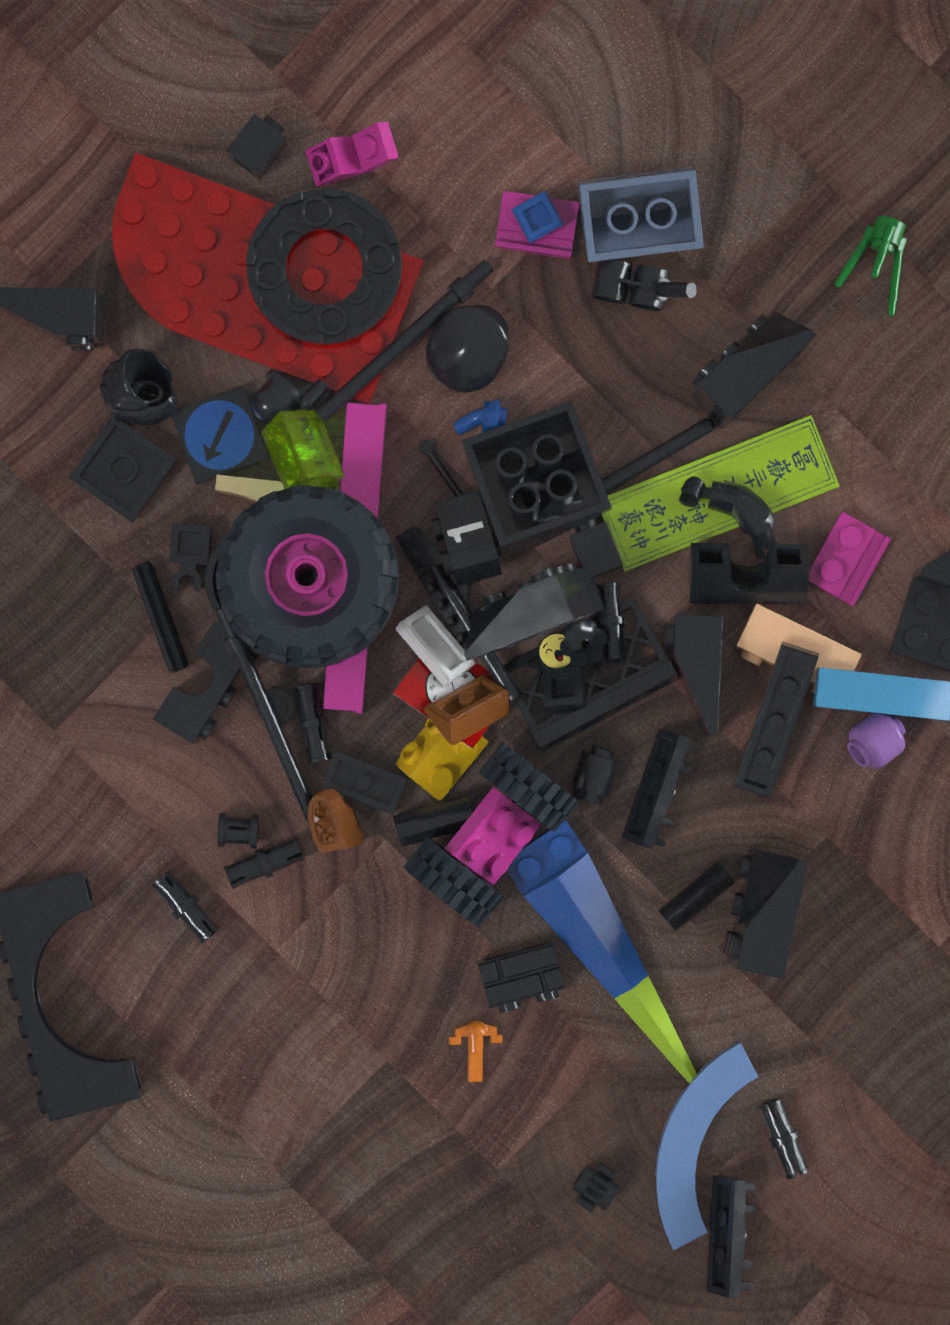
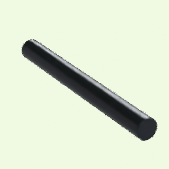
(464, 618)

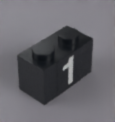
(467, 539)

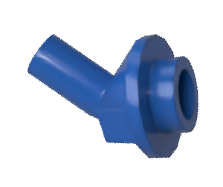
(490, 417)

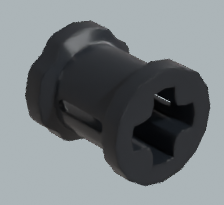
(238, 830)

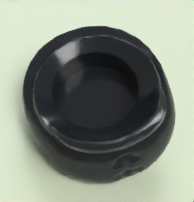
(468, 348)

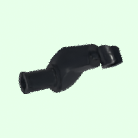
(738, 501)

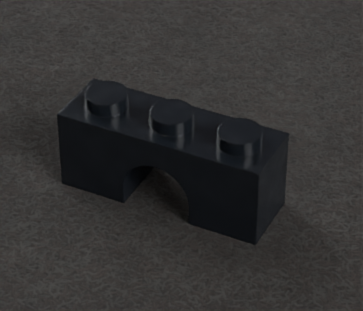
(775, 580)
(192, 714)

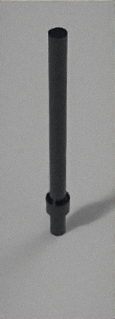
(458, 292)
(239, 648)

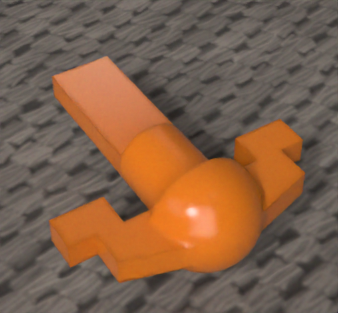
(475, 1031)

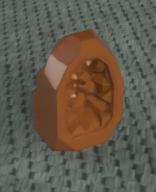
(333, 822)

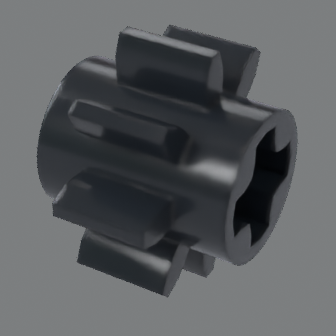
(595, 1187)

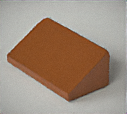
(469, 709)

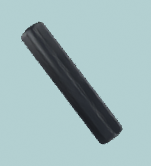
(160, 617)

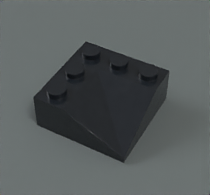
(747, 369)
(536, 478)
(538, 607)
(765, 912)

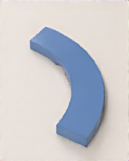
(683, 1137)

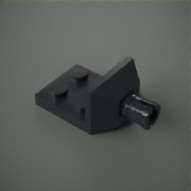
(925, 616)

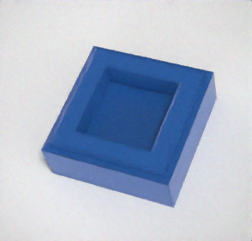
(537, 217)

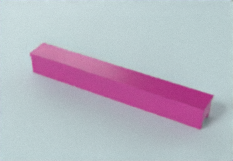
(362, 481)

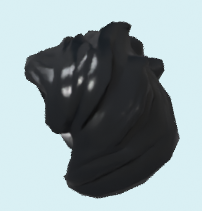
(139, 388)

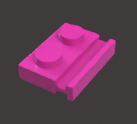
(556, 244)
(847, 558)

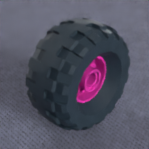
(300, 533)

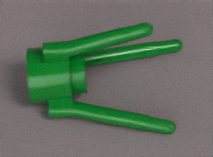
(885, 238)

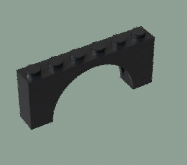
(68, 1077)

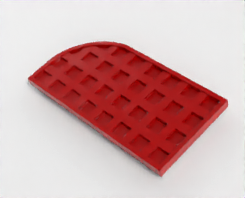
(185, 264)

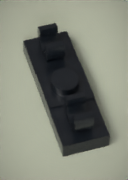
(657, 789)
(728, 1236)

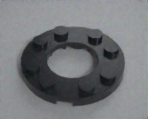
(324, 211)

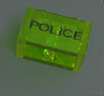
(302, 450)

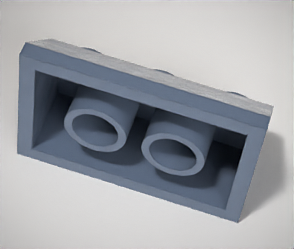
(640, 214)

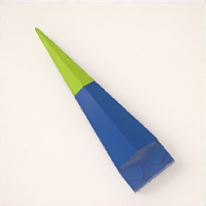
(570, 896)

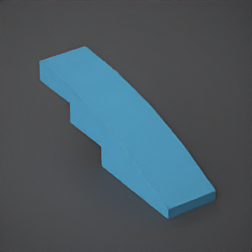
(882, 694)

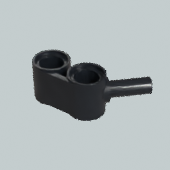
(640, 288)

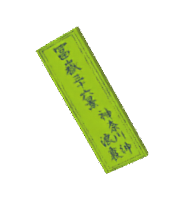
(777, 466)

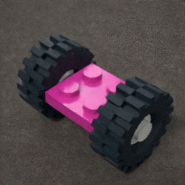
(491, 836)

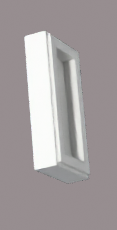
(434, 645)

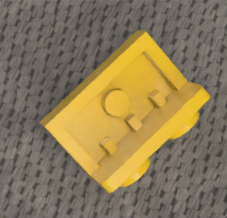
(435, 762)

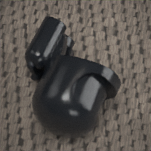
(281, 395)

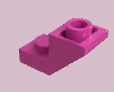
(351, 155)

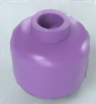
(876, 740)

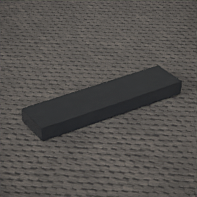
(776, 719)

